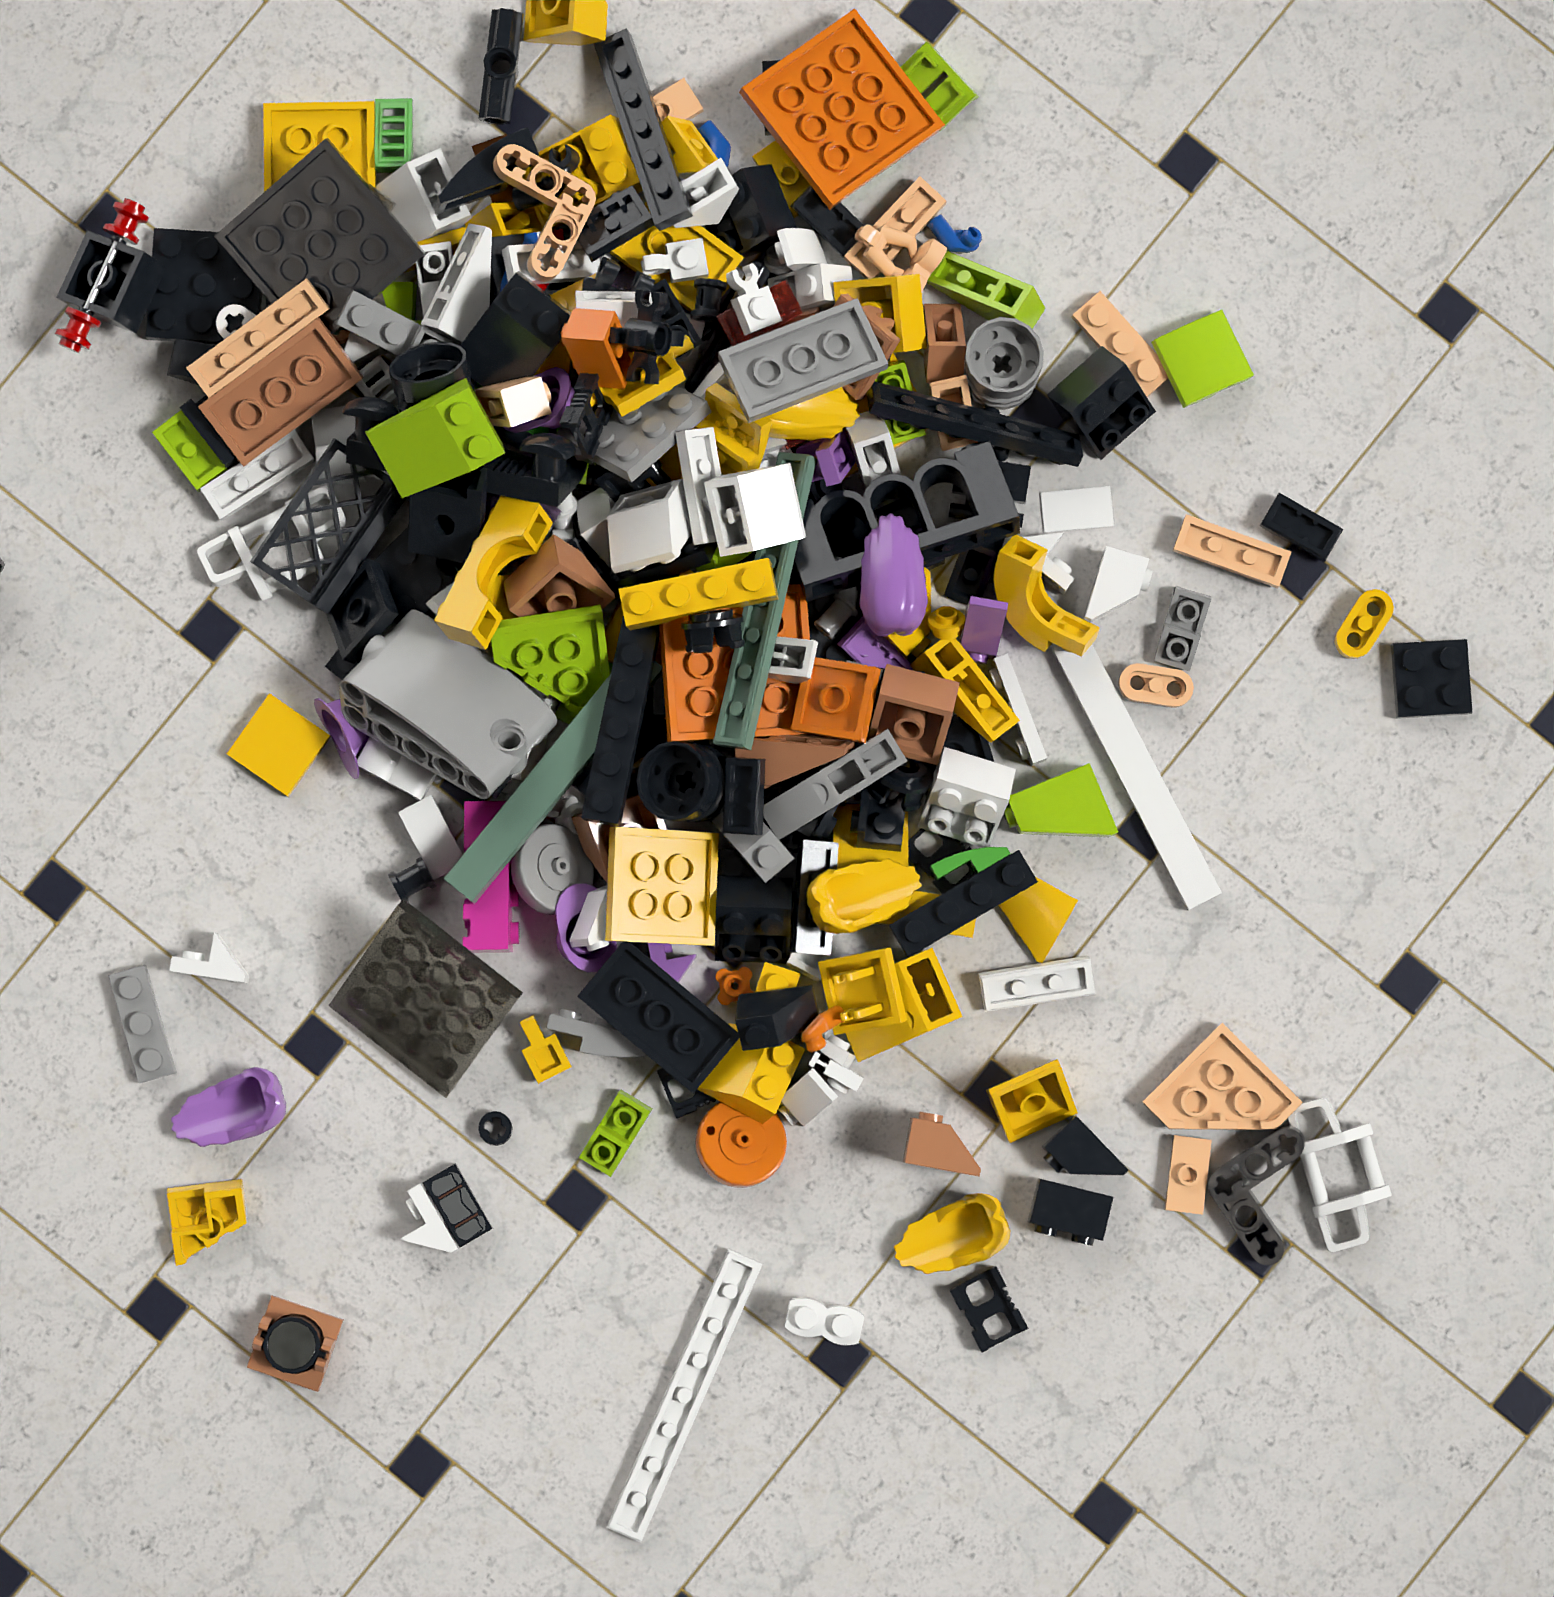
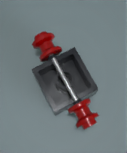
(109, 279)

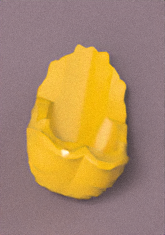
(815, 418)
(860, 894)
(955, 1235)

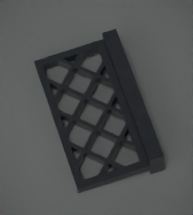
(350, 551)

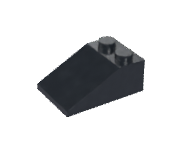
(514, 333)

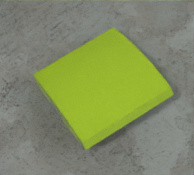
(1202, 358)

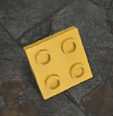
(865, 988)

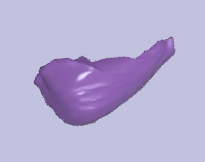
(893, 579)
(232, 1109)

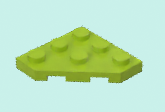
(556, 653)

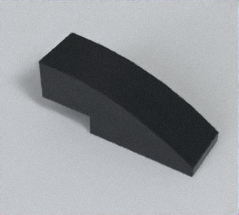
(477, 176)

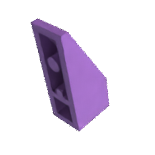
(983, 628)

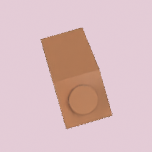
(944, 341)

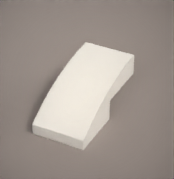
(431, 836)

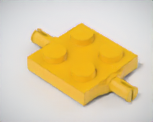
(639, 393)

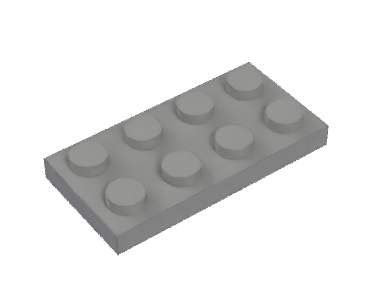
(802, 360)

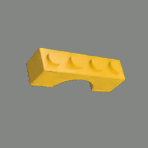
(511, 531)
(698, 592)

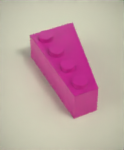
(490, 918)

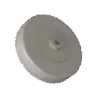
(549, 865)

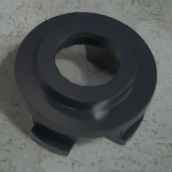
(706, 624)
(911, 784)

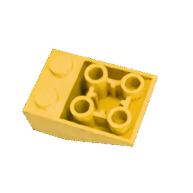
(602, 165)
(926, 1004)

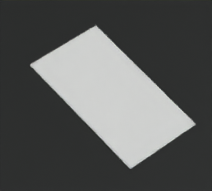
(1077, 509)

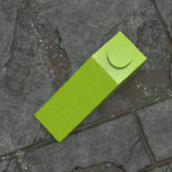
(986, 290)

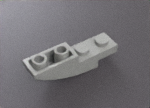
(385, 327)
(833, 784)
(598, 1038)

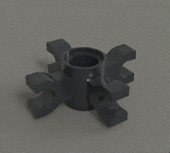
(647, 336)

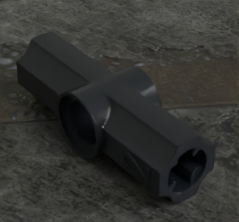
(502, 45)

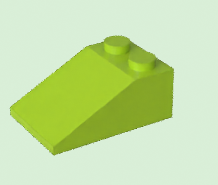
(436, 440)

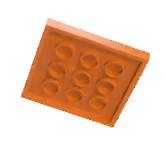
(841, 108)
(698, 681)

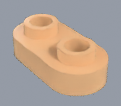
(1155, 685)

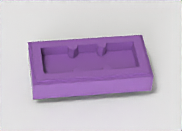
(869, 649)

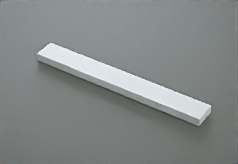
(1139, 776)
(684, 1395)

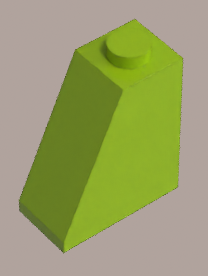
(1062, 807)

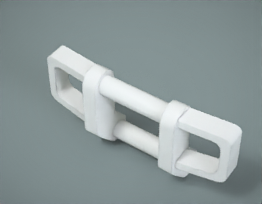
(240, 536)
(1323, 1206)

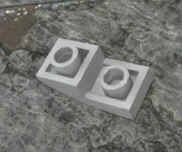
(1182, 628)

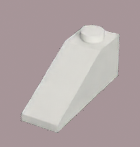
(464, 288)

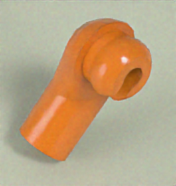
(822, 1023)

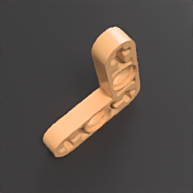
(562, 207)

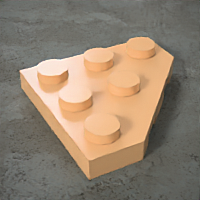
(1222, 1089)

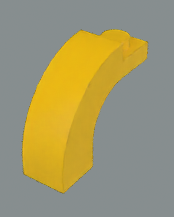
(1030, 607)

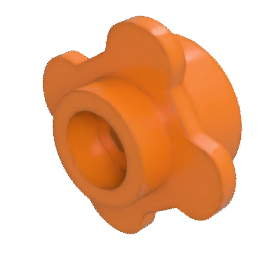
(725, 980)

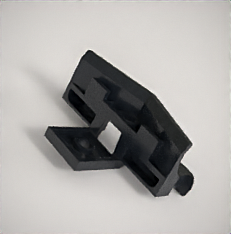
(532, 469)

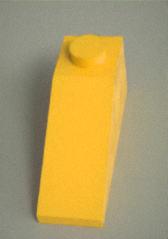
(976, 697)

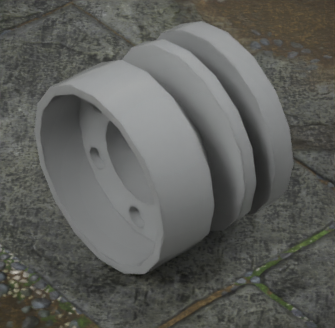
(1000, 343)

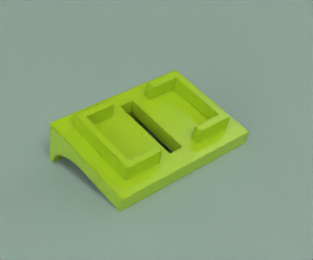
(951, 94)

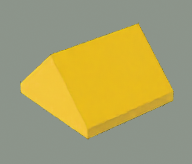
(1032, 1101)

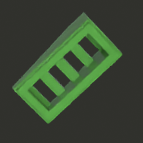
(391, 164)

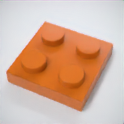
(837, 700)

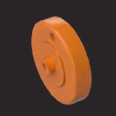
(739, 1148)

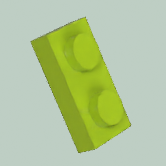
(189, 450)

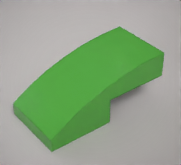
(978, 859)

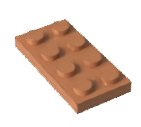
(281, 391)

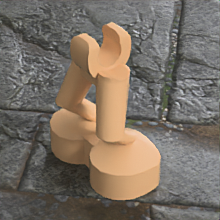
(923, 259)

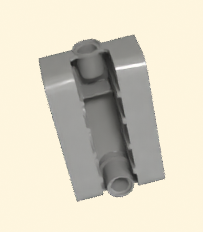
(444, 706)

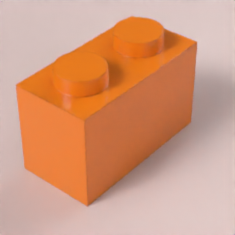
(589, 348)

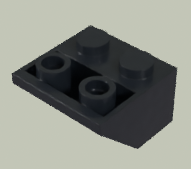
(754, 213)
(1101, 402)
(753, 919)

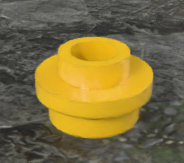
(946, 622)

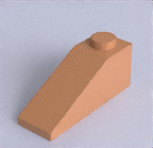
(794, 754)

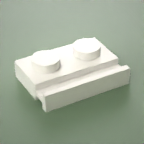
(839, 1076)

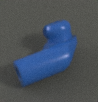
(716, 141)
(955, 240)

